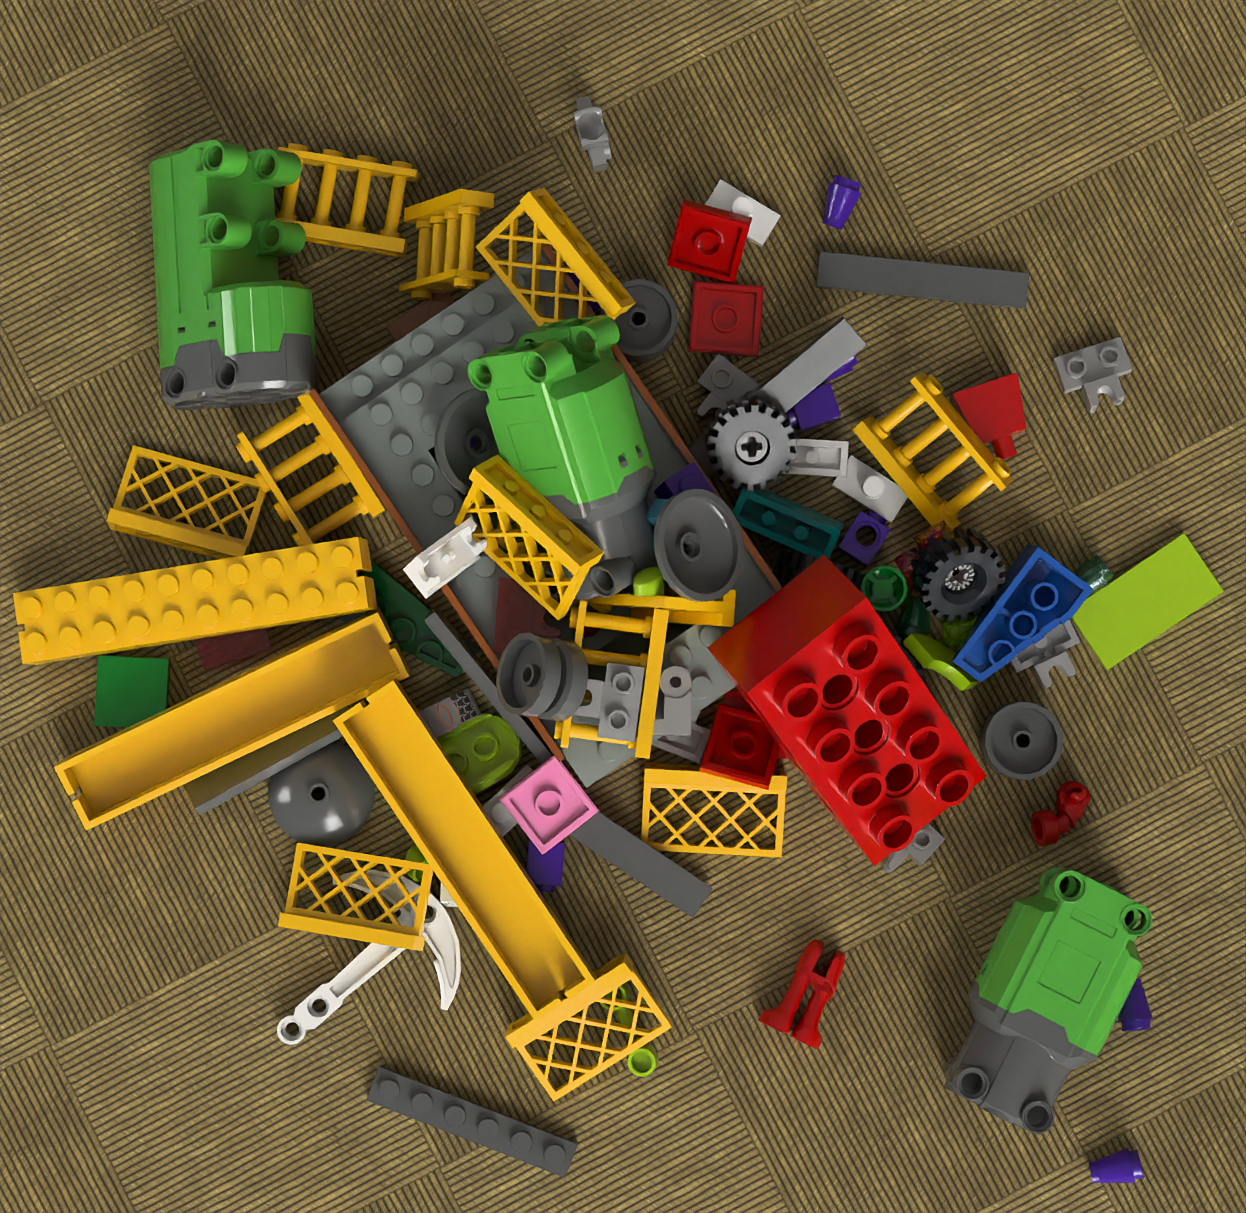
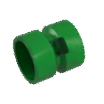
(884, 588)

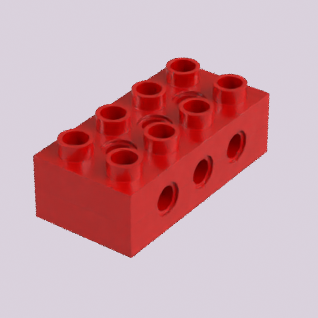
(848, 709)

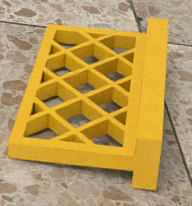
(570, 248)
(539, 522)
(173, 532)
(681, 610)
(690, 778)
(361, 927)
(608, 979)

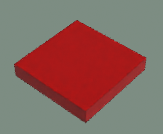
(709, 241)
(726, 319)
(740, 748)

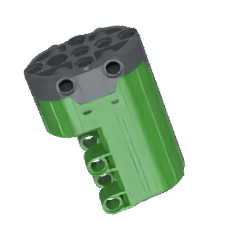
(222, 313)

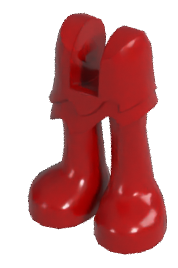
(822, 986)

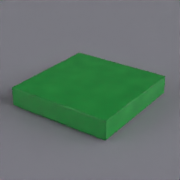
(130, 689)

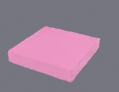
(548, 804)

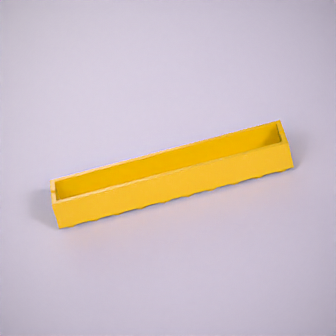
(195, 601)
(232, 719)
(465, 849)

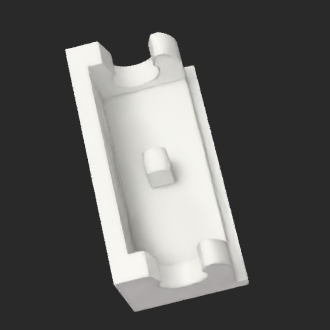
(445, 559)

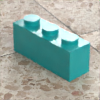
(787, 522)

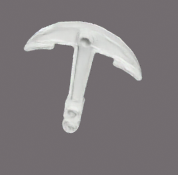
(438, 933)

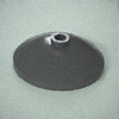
(459, 422)
(698, 545)
(346, 800)

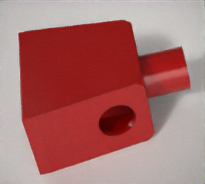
(993, 412)

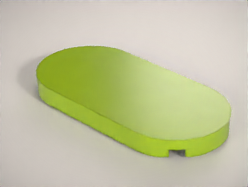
(483, 750)

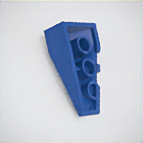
(1032, 602)

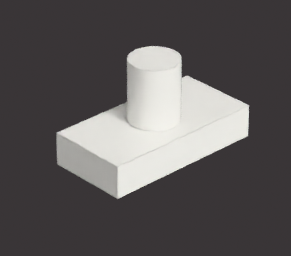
(733, 200)
(871, 489)

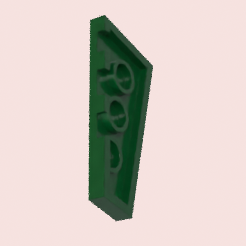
(406, 619)

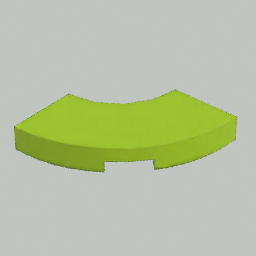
(938, 657)

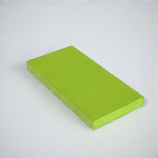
(1145, 601)

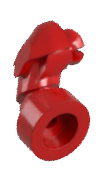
(1070, 804)

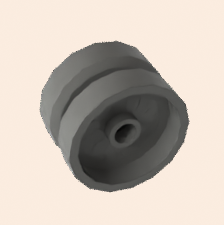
(660, 316)
(542, 677)
(1042, 738)

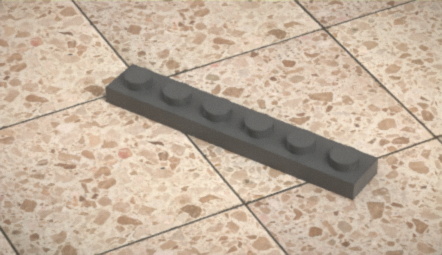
(472, 1121)

